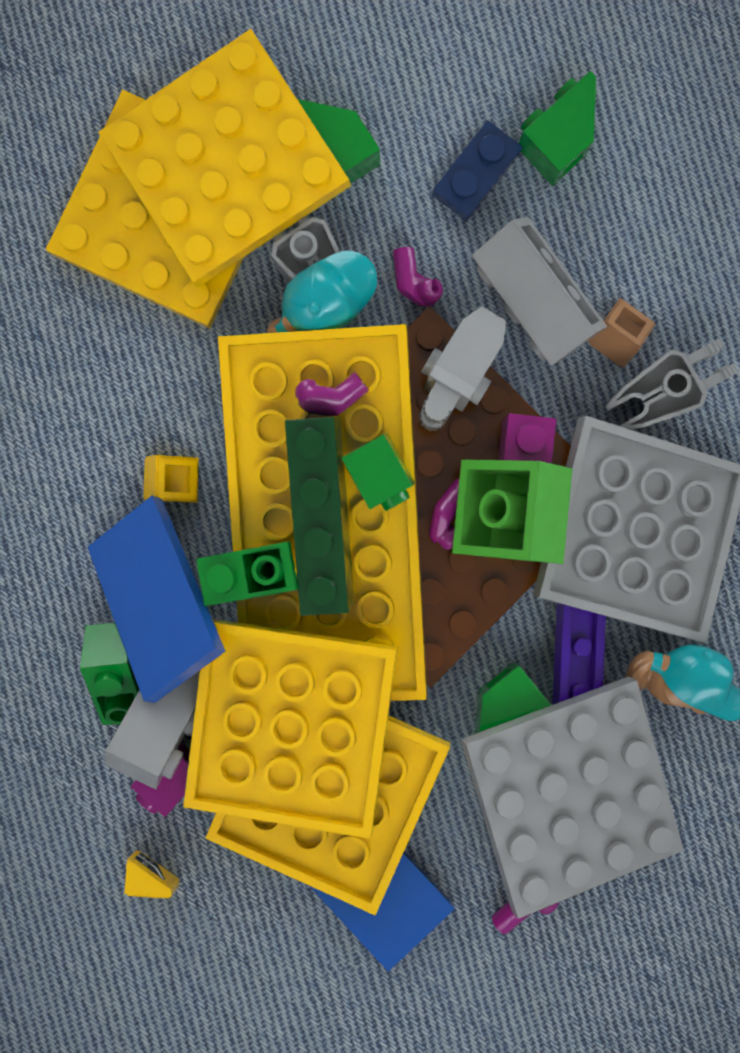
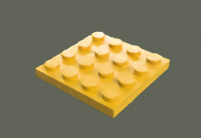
(224, 158)
(117, 239)
(291, 729)
(341, 864)

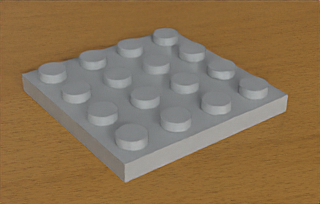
(644, 530)
(572, 795)

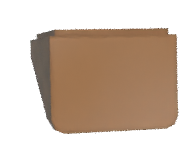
(624, 334)

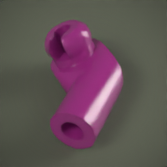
(411, 283)
(328, 400)
(444, 513)

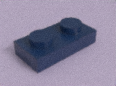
(477, 171)

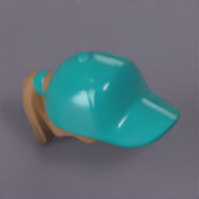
(327, 294)
(689, 678)

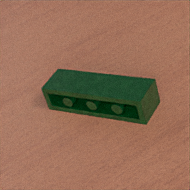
(320, 515)

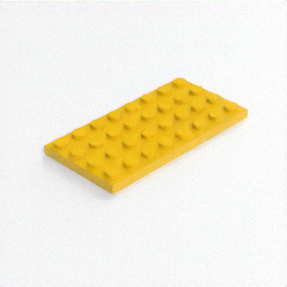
(257, 398)

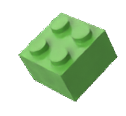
(512, 510)

